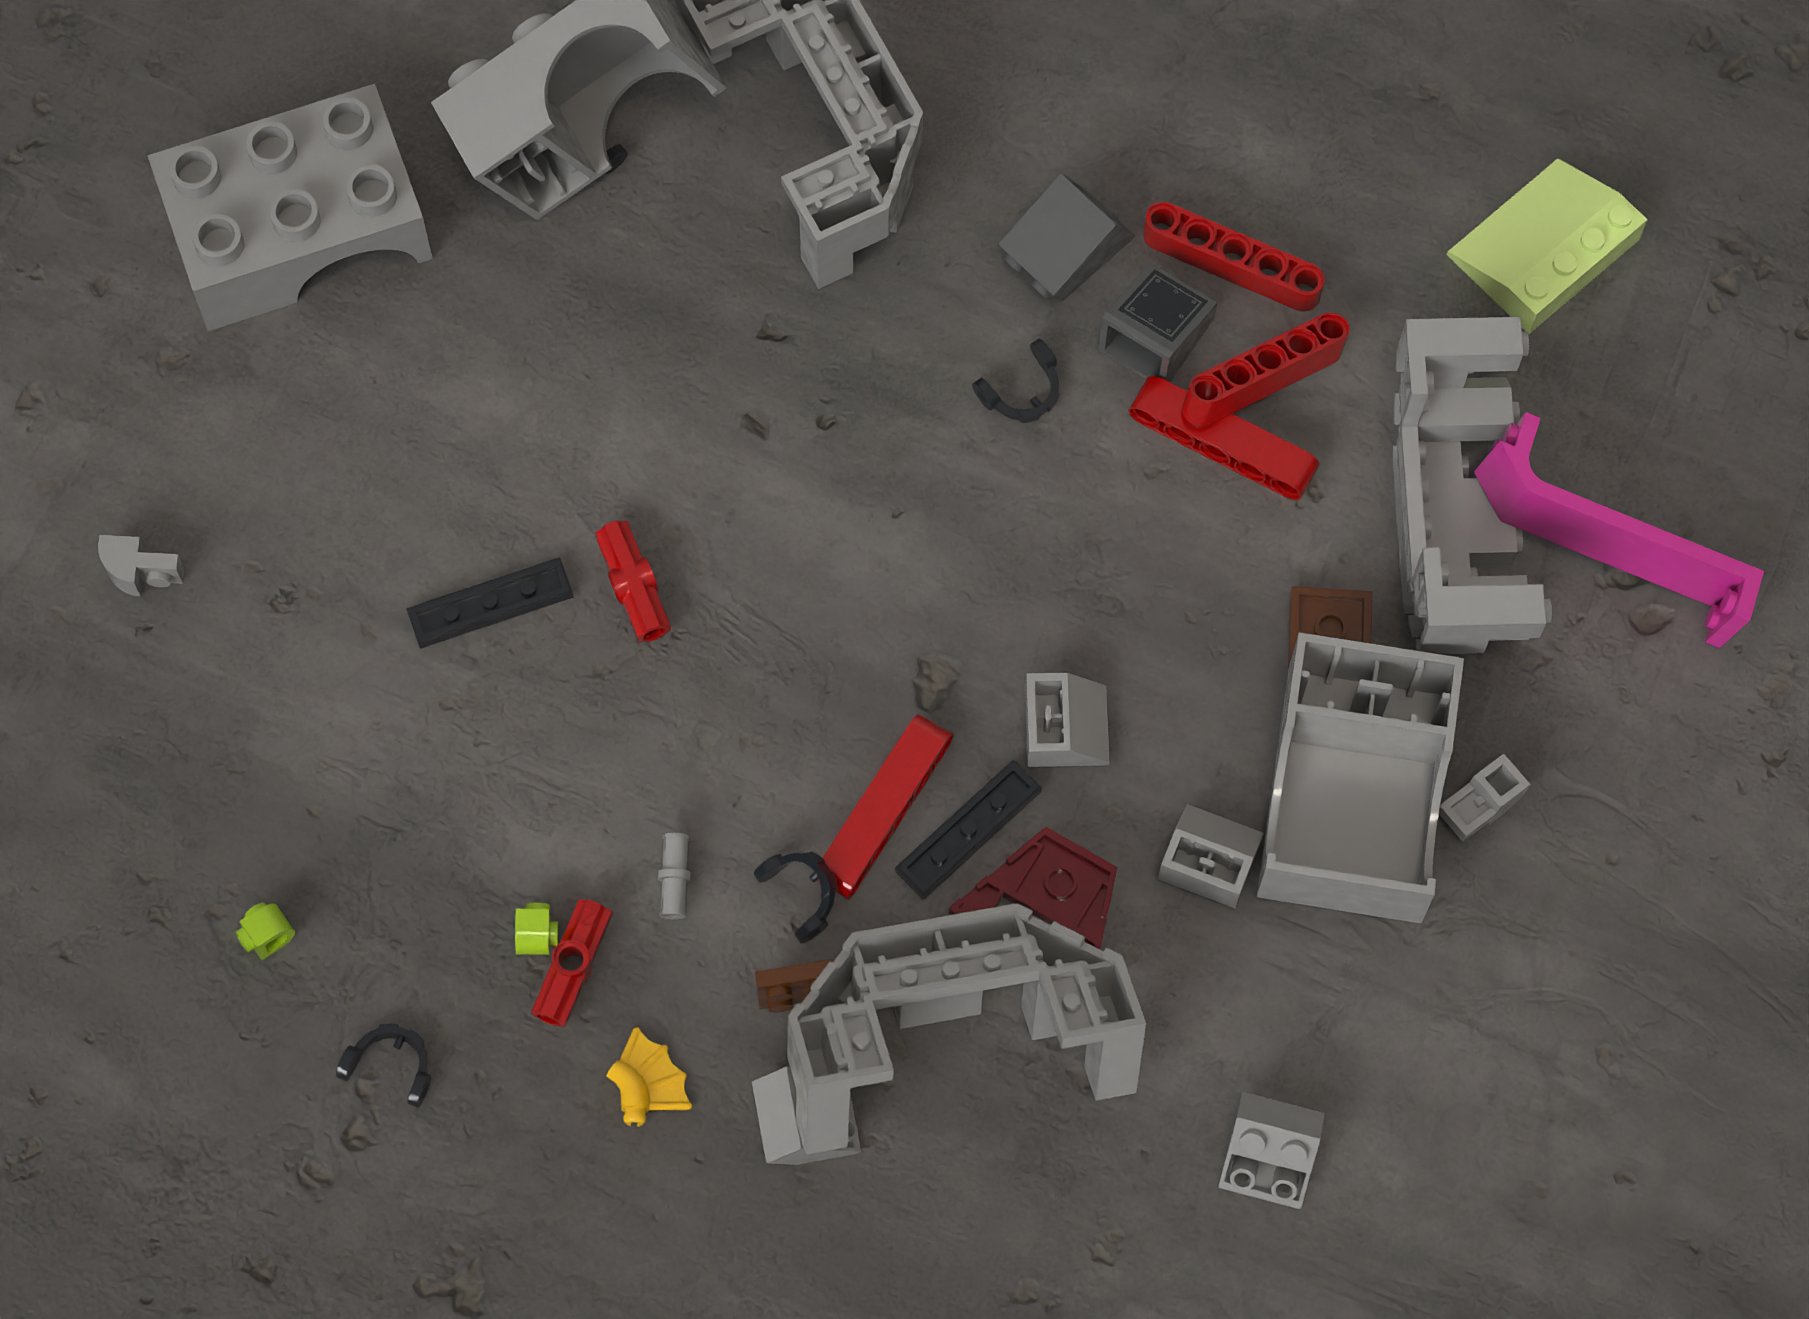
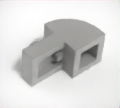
(131, 566)
(1484, 798)

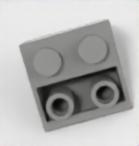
(1065, 721)
(1210, 856)
(776, 1112)
(1271, 1150)

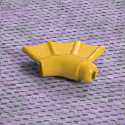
(647, 1079)

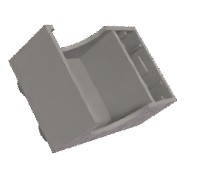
(541, 108)
(286, 199)
(1360, 777)

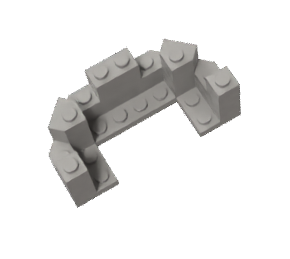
(865, 187)
(1440, 512)
(938, 974)

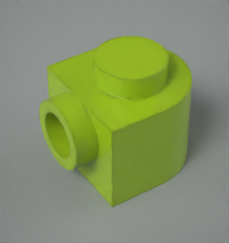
(264, 930)
(535, 930)

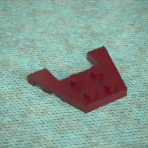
(1052, 880)

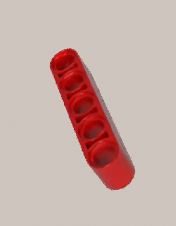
(1242, 272)
(1265, 369)
(1227, 441)
(886, 803)

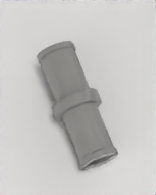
(674, 876)

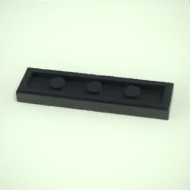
(490, 602)
(968, 829)

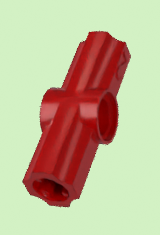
(632, 581)
(563, 986)

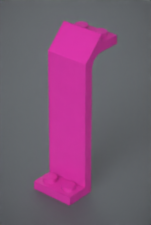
(1614, 537)

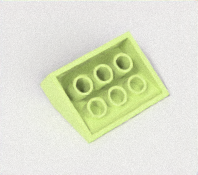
(1548, 242)

